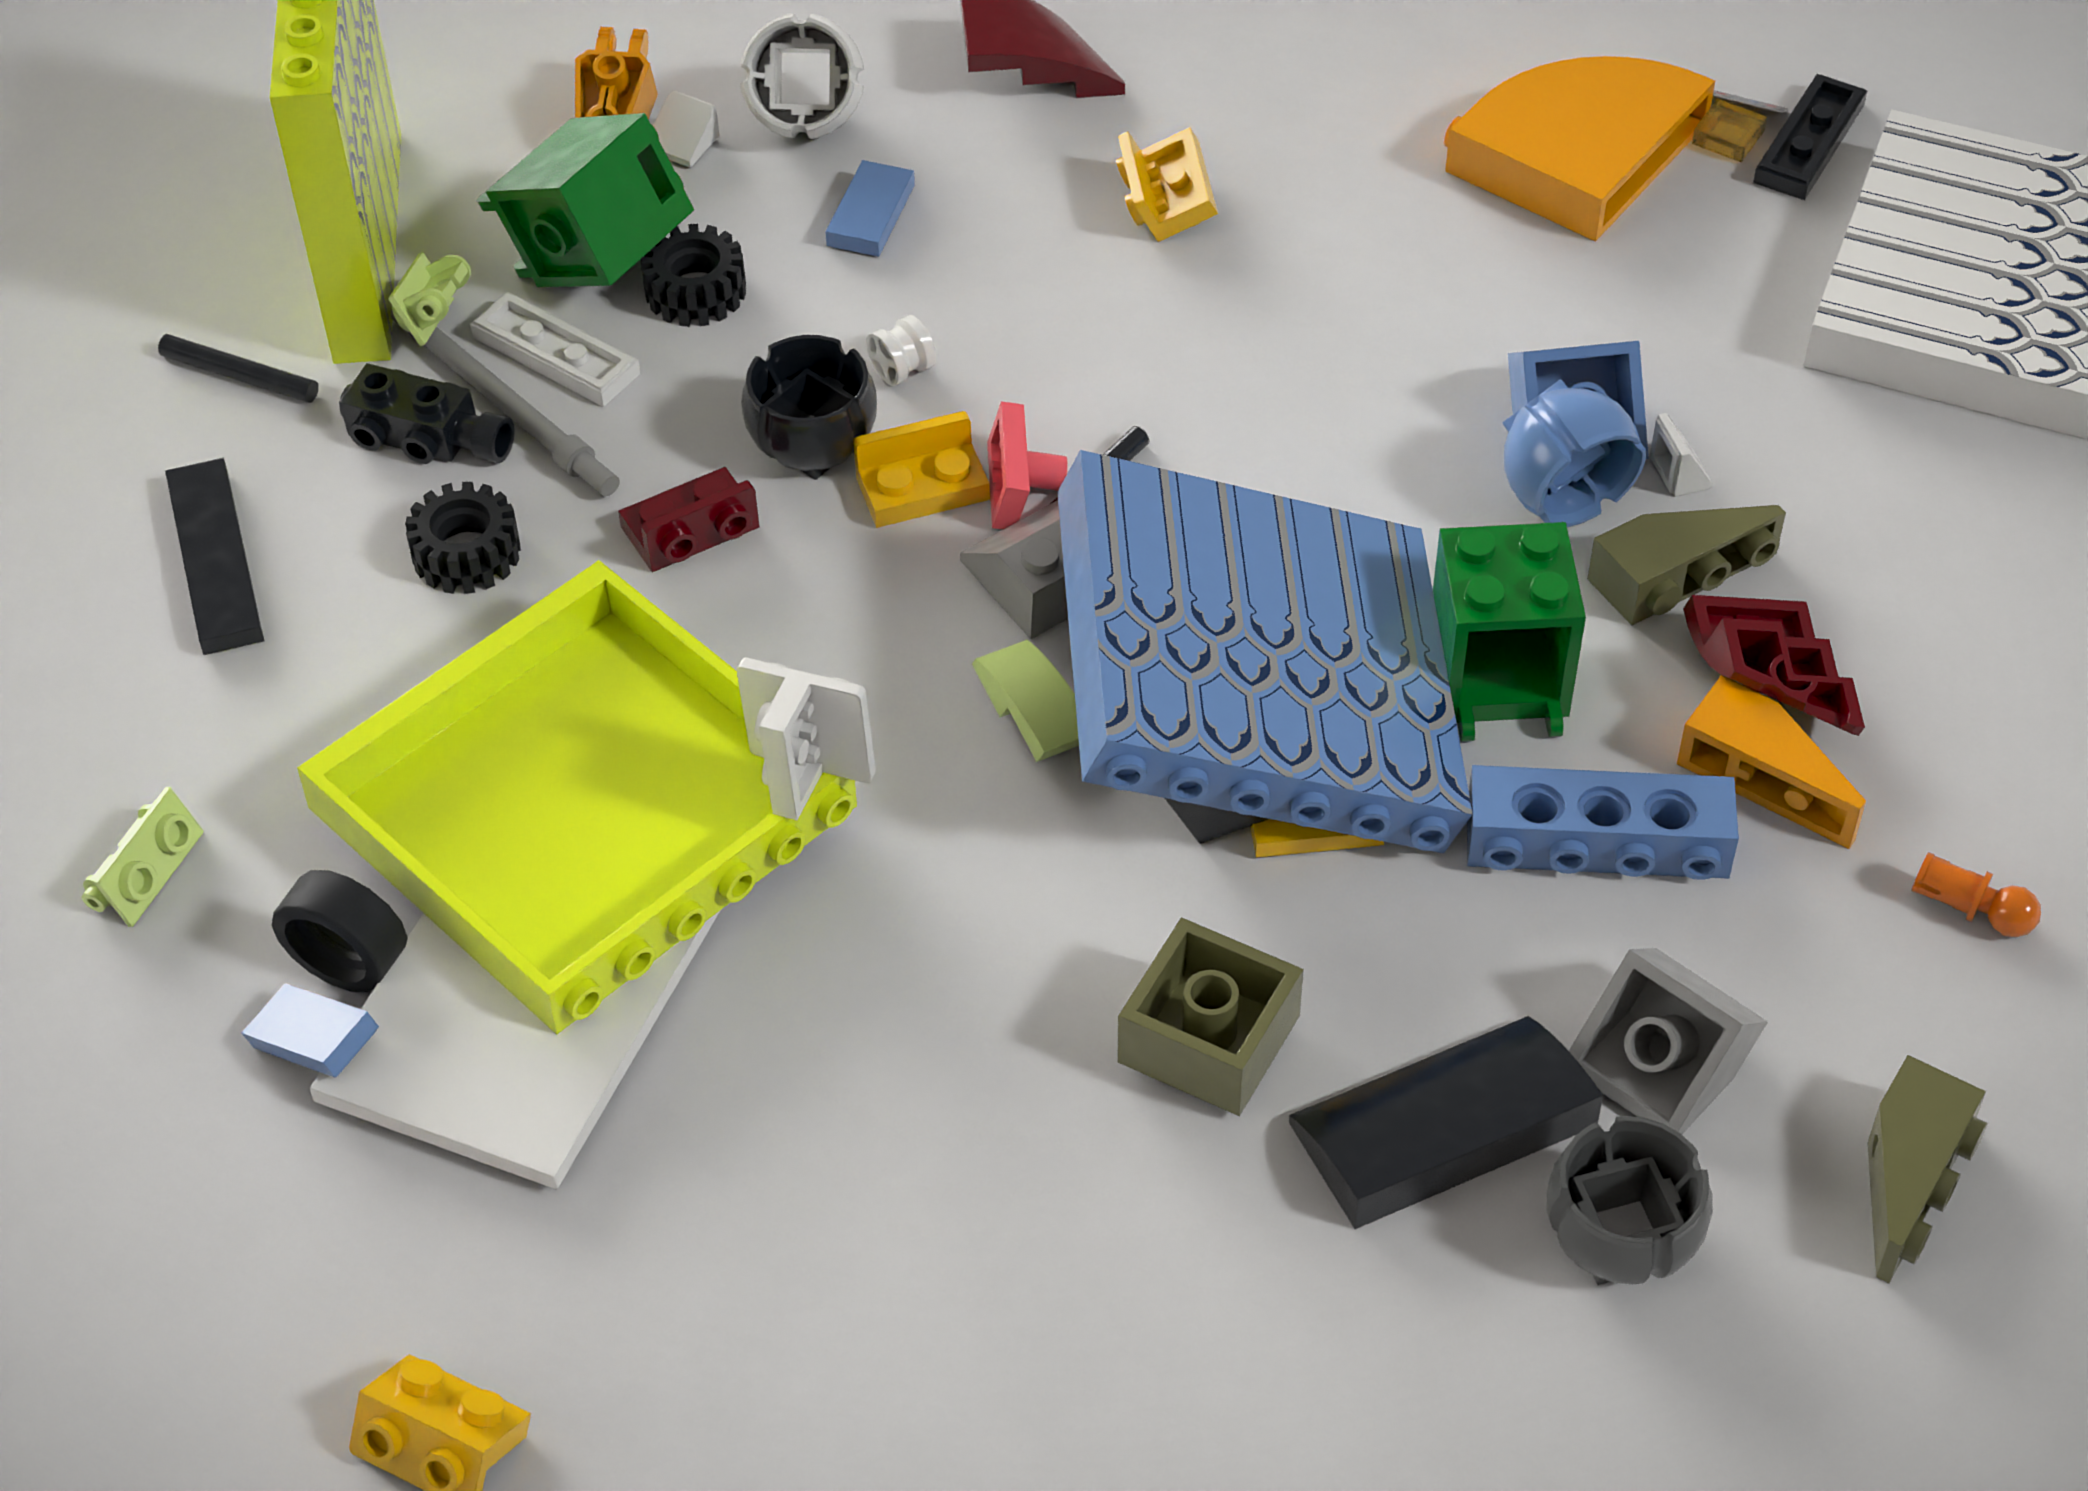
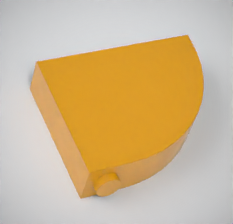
(1578, 136)

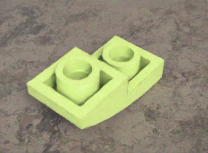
(1034, 693)

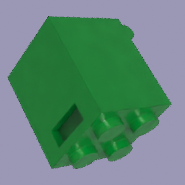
(589, 201)
(1509, 622)

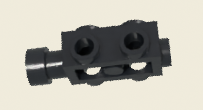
(421, 417)

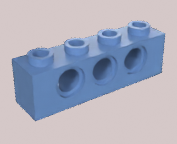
(1602, 822)

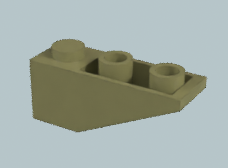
(1674, 555)
(1911, 1151)

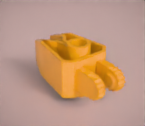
(614, 80)

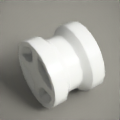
(901, 350)

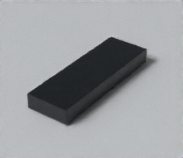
(1810, 136)

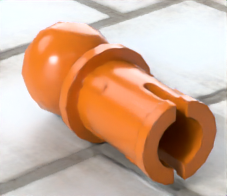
(2010, 910)

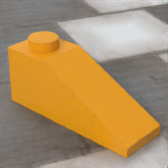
(1771, 761)

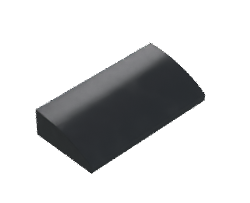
(1447, 1119)

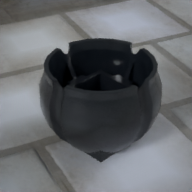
(805, 379)

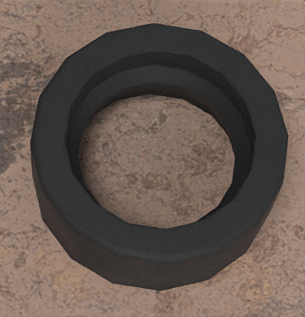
(339, 930)

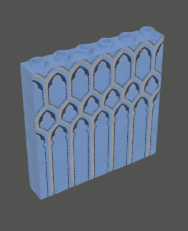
(1258, 655)

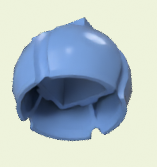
(1571, 453)

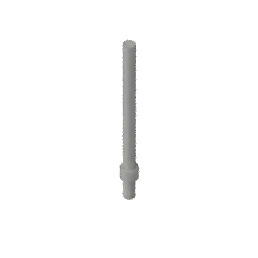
(568, 451)

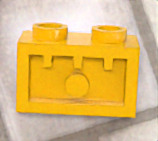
(919, 469)

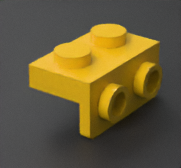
(1166, 183)
(434, 1427)

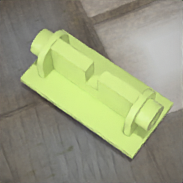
(427, 292)
(144, 858)

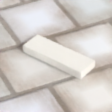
(555, 349)

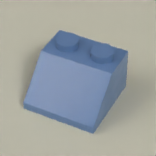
(1603, 368)

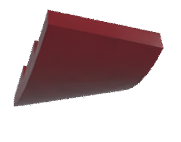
(1037, 43)
(1775, 653)

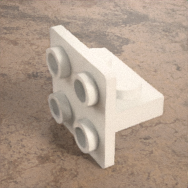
(804, 729)

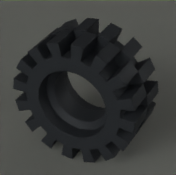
(699, 295)
(467, 561)

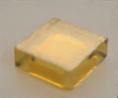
(1729, 130)

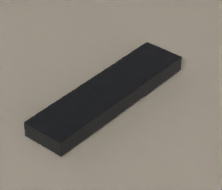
(214, 556)

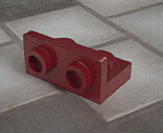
(690, 518)

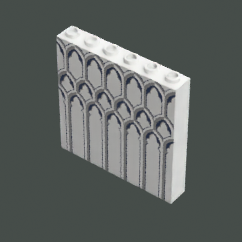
(1965, 276)

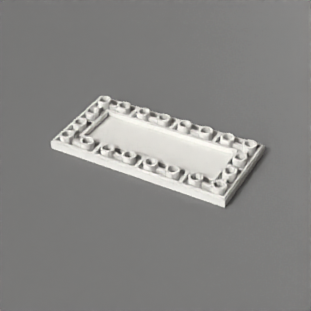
(481, 1071)

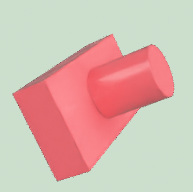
(1016, 469)

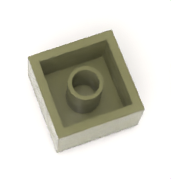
(1209, 1016)

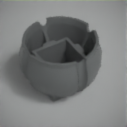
(1621, 1167)

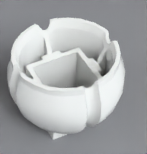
(764, 75)

